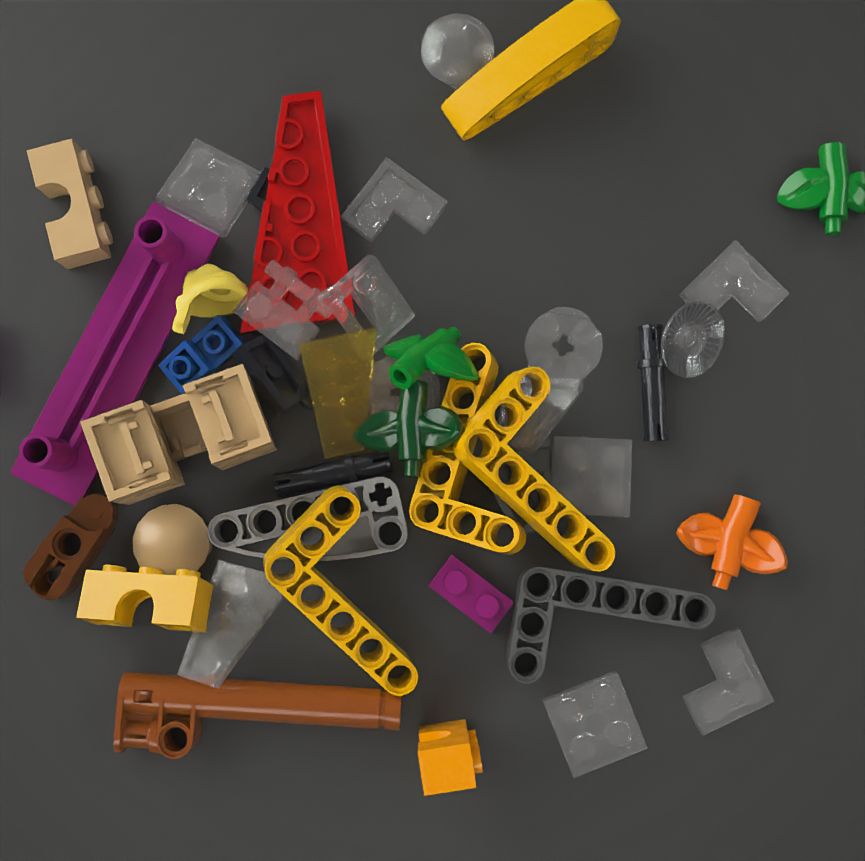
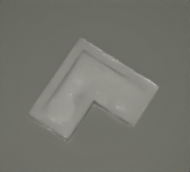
(389, 193)
(740, 277)
(737, 688)

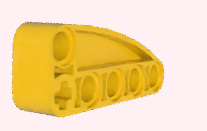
(532, 65)

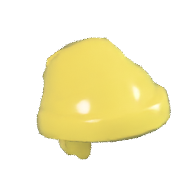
(207, 294)

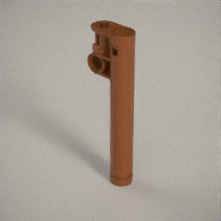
(157, 703)

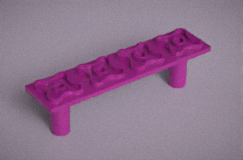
(114, 351)

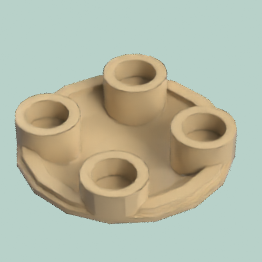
(171, 539)

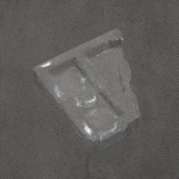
(548, 414)

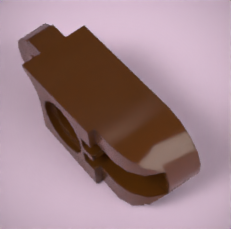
(93, 523)

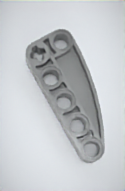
(359, 541)

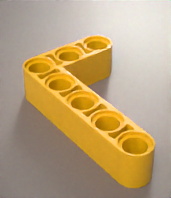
(523, 477)
(448, 494)
(332, 601)

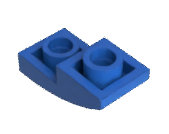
(202, 354)

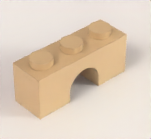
(80, 234)

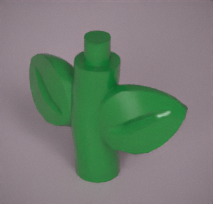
(826, 187)
(434, 352)

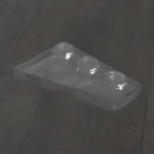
(237, 612)

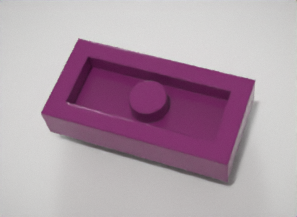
(471, 593)

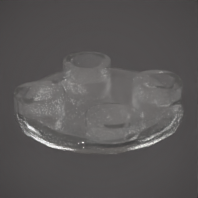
(456, 48)

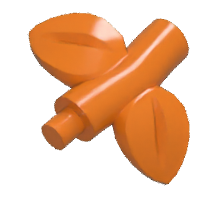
(733, 542)

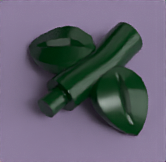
(411, 429)

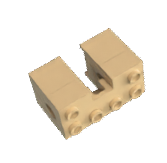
(141, 443)

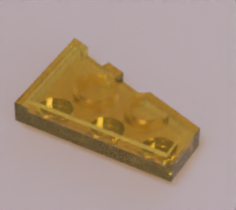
(339, 386)

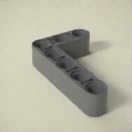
(594, 600)

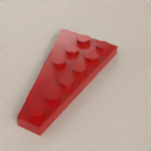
(301, 207)

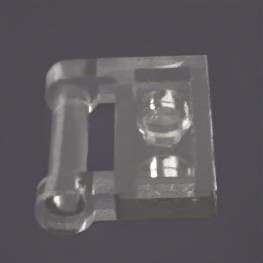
(374, 295)

